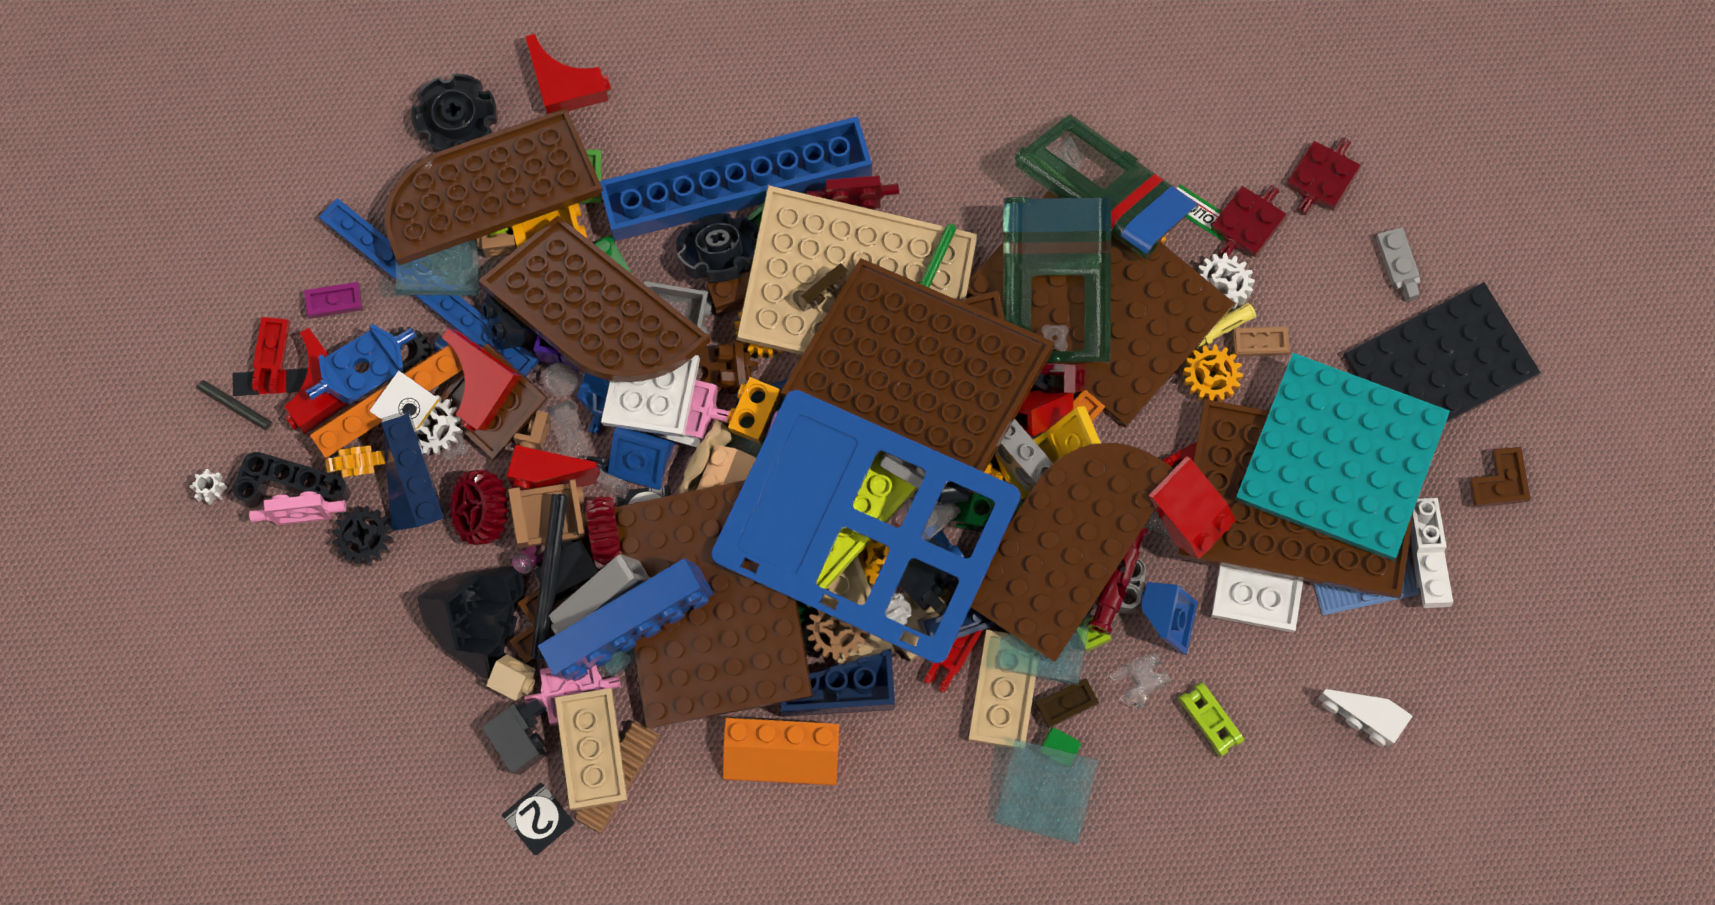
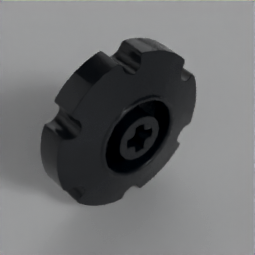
(442, 99)
(717, 247)

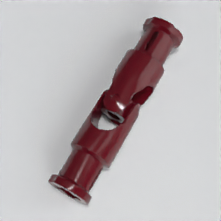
(1112, 595)

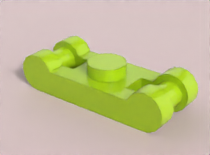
(1211, 719)

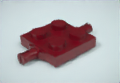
(1323, 175)
(857, 191)
(1248, 221)

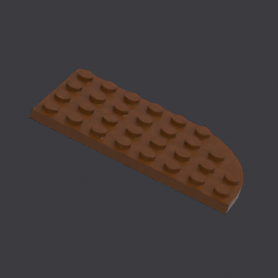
(489, 186)
(592, 307)
(1068, 542)

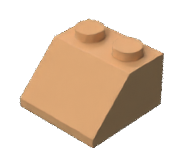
(726, 466)

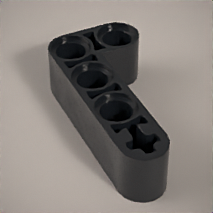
(293, 483)

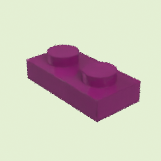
(333, 300)

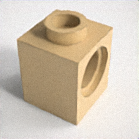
(511, 677)

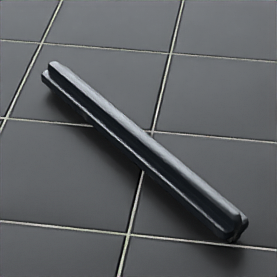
(549, 573)

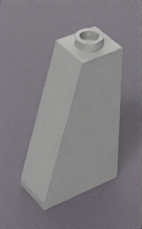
(607, 585)

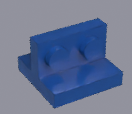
(639, 457)

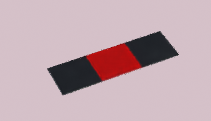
(290, 381)

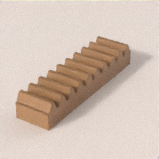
(634, 750)

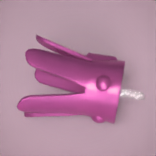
(525, 559)

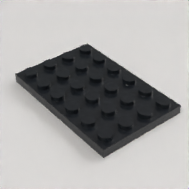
(1449, 355)

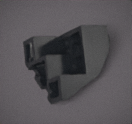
(474, 615)

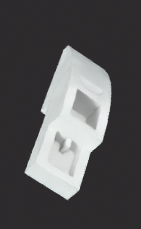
(1428, 554)

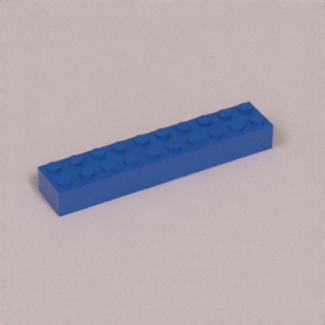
(734, 178)

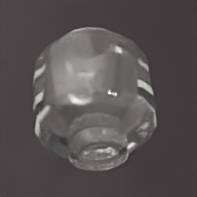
(561, 379)

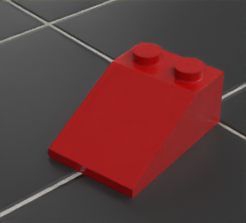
(539, 469)
(1191, 509)

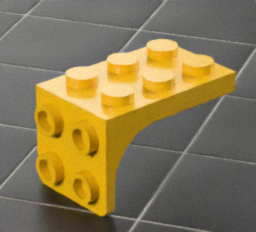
(1064, 437)

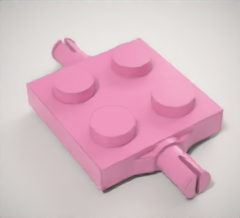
(703, 410)
(299, 509)
(555, 687)

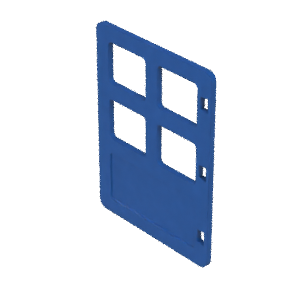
(805, 495)

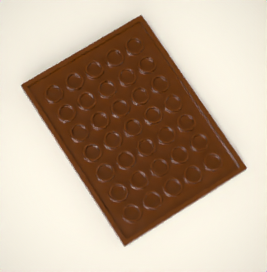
(1155, 320)
(921, 364)
(1270, 543)
(734, 650)

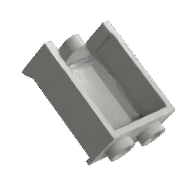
(689, 302)

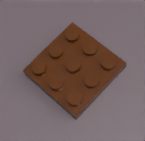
(511, 417)

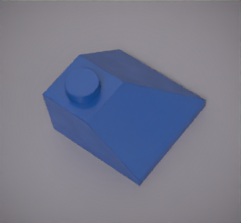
(1170, 613)

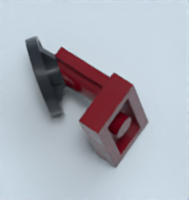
(1073, 374)

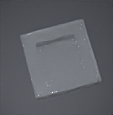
(612, 484)

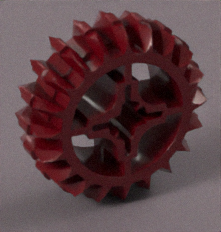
(478, 507)
(602, 530)

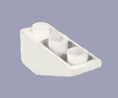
(1374, 715)

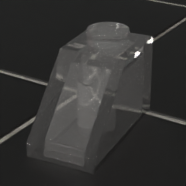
(569, 430)

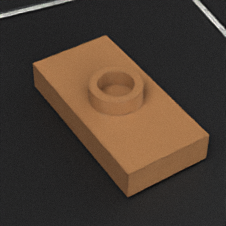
(1261, 341)

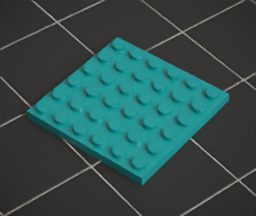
(1343, 456)

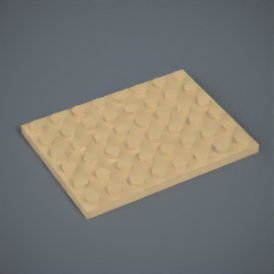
(810, 236)

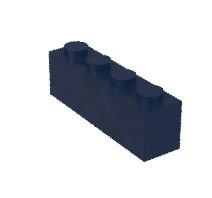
(409, 479)
(849, 688)

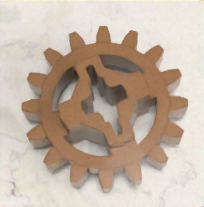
(837, 642)

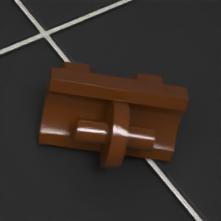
(738, 366)

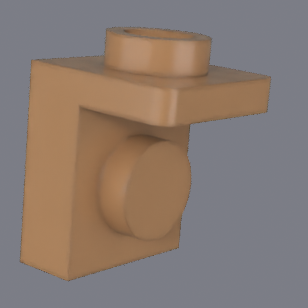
(498, 245)
(538, 429)

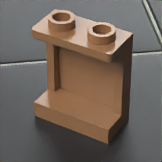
(531, 513)

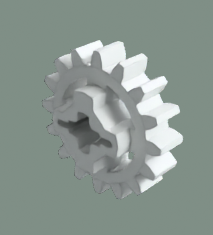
(1227, 276)
(444, 423)

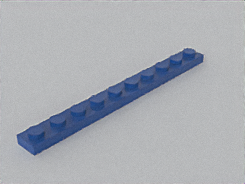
(449, 307)

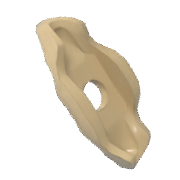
(718, 435)

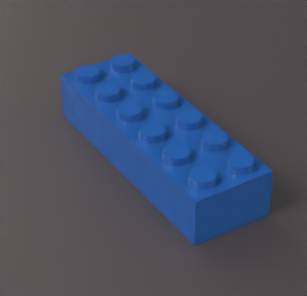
(626, 620)

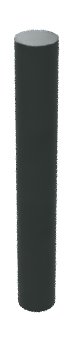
(234, 405)

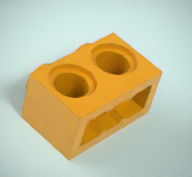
(759, 411)

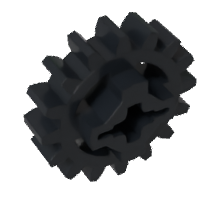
(353, 536)

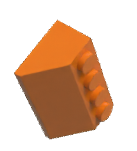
(781, 751)

